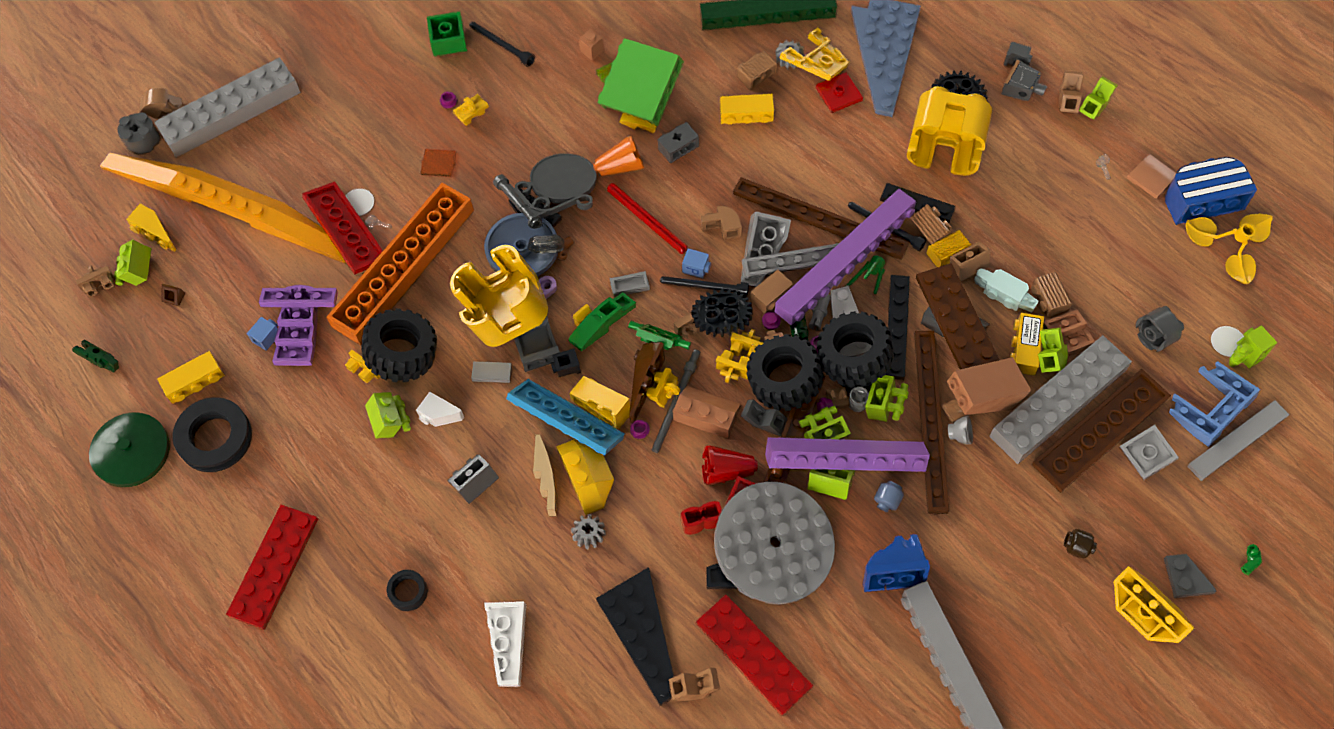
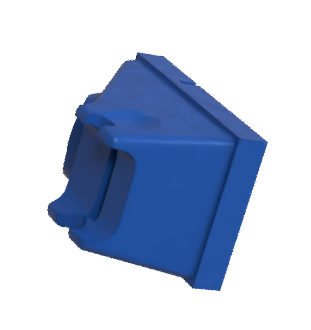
(897, 566)

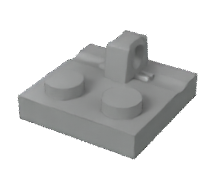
(1149, 452)

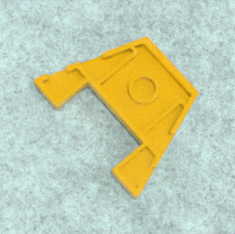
(822, 61)

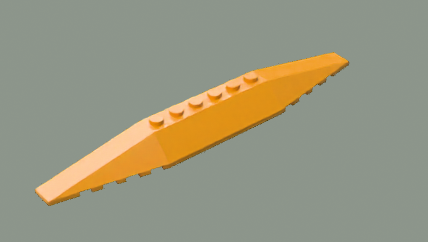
(229, 198)

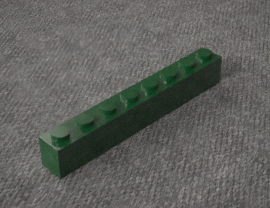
(760, 12)

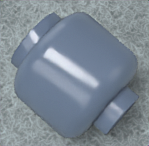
(889, 496)

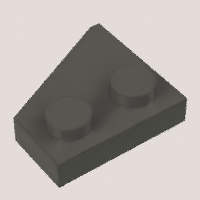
(1186, 577)

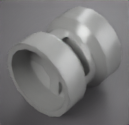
(860, 395)

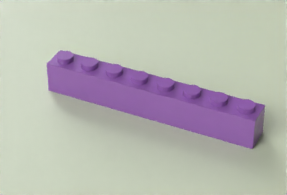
(846, 454)

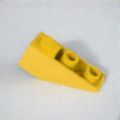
(146, 222)

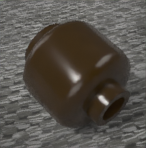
(1080, 543)

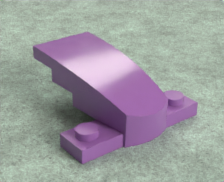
(297, 321)

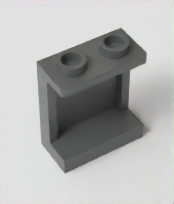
(537, 346)

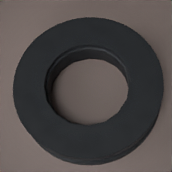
(196, 416)

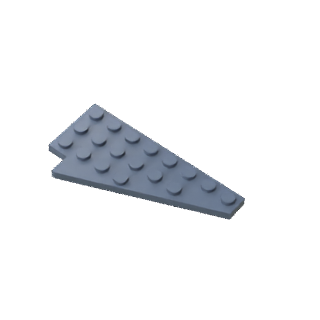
(884, 43)

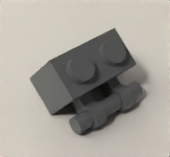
(473, 478)

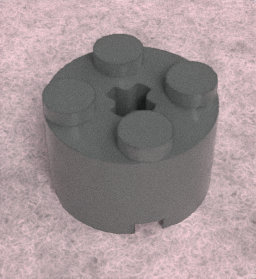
(138, 133)
(1159, 329)

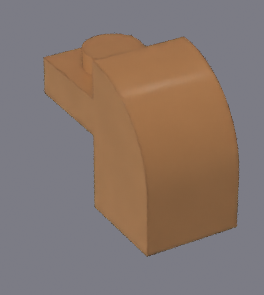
(1070, 92)
(158, 100)
(725, 219)
(694, 686)

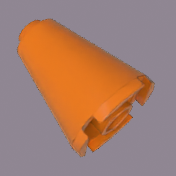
(619, 159)

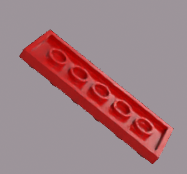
(343, 226)
(272, 567)
(754, 655)

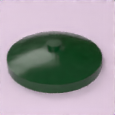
(129, 449)

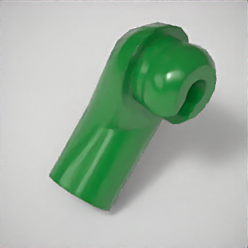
(1253, 559)

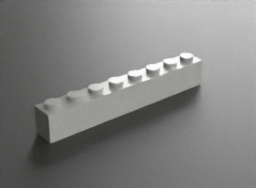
(949, 658)

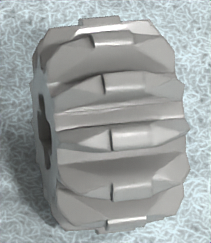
(796, 46)
(582, 527)

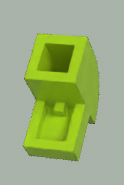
(1098, 99)
(1054, 351)

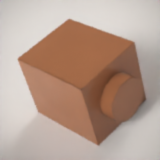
(591, 44)

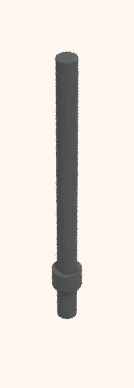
(689, 369)

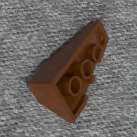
(647, 363)

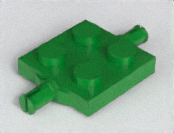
(654, 334)

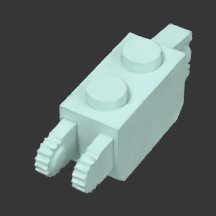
(1006, 289)

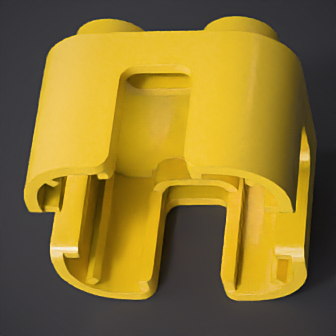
(952, 122)
(502, 303)

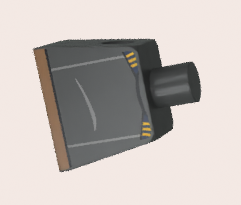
(1023, 82)

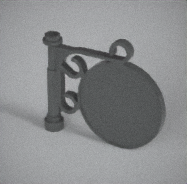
(555, 179)

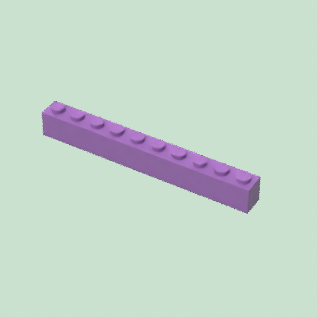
(845, 257)

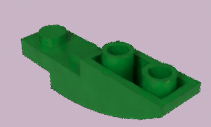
(600, 319)

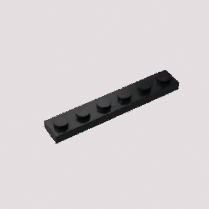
(898, 323)

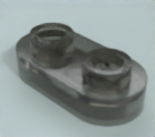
(546, 244)

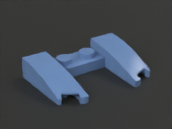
(1209, 427)

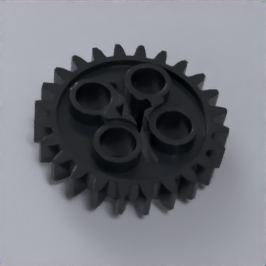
(966, 84)
(722, 312)

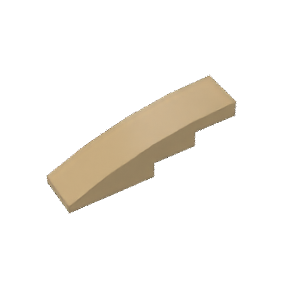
(543, 471)

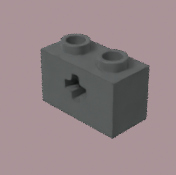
(678, 142)

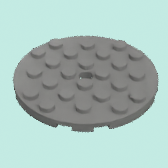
(766, 571)

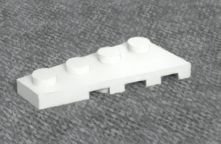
(843, 302)
(507, 629)

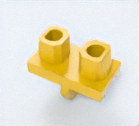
(470, 108)
(746, 341)
(355, 363)
(730, 368)
(665, 388)

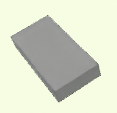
(629, 284)
(491, 372)

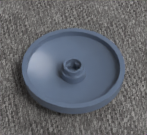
(515, 232)

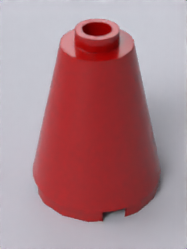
(725, 465)

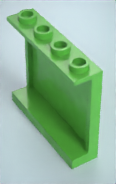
(640, 81)

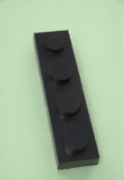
(945, 209)

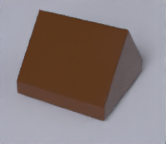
(172, 294)

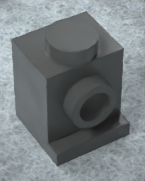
(1018, 52)

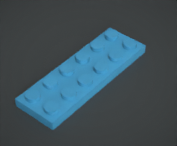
(565, 416)

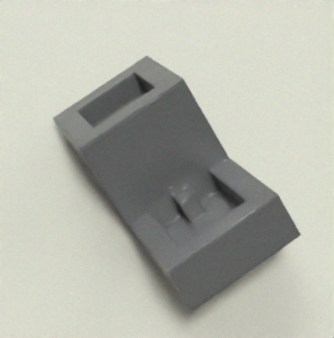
(767, 420)

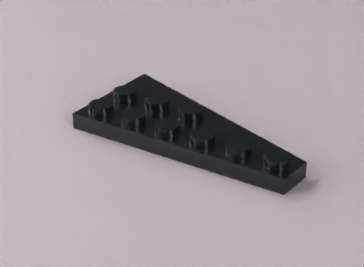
(637, 622)

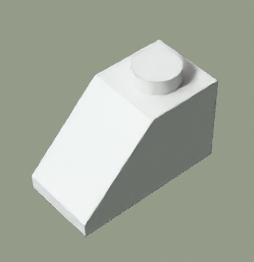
(438, 411)

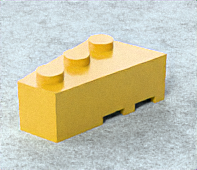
(601, 402)

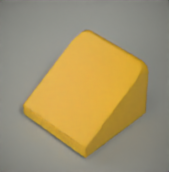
(581, 314)

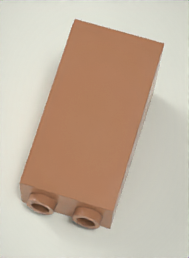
(989, 387)

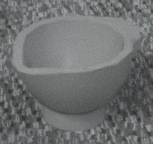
(961, 430)

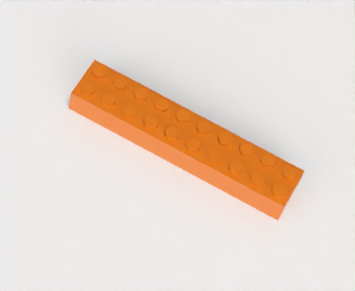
(401, 261)

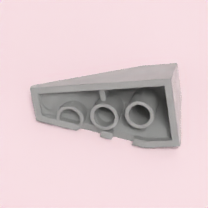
(764, 237)

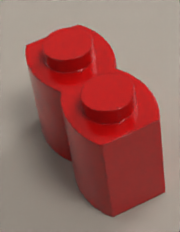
(699, 518)

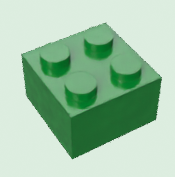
(446, 33)

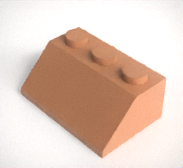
(706, 411)

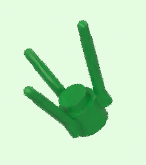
(874, 267)

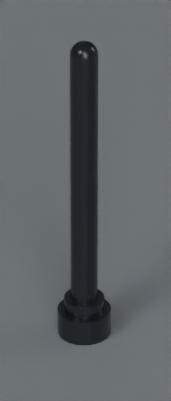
(525, 57)
(917, 242)
(741, 288)

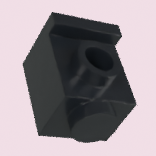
(565, 363)

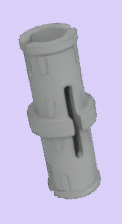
(819, 313)

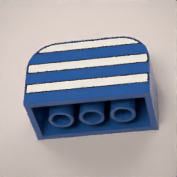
(1209, 189)

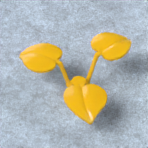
(1252, 227)

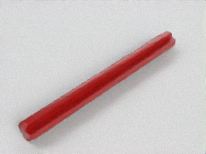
(647, 218)

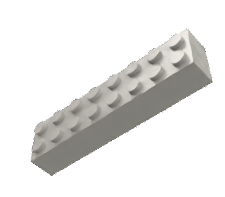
(227, 107)
(1060, 399)

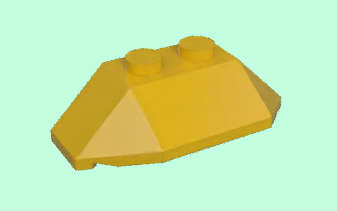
(587, 473)
(1149, 608)

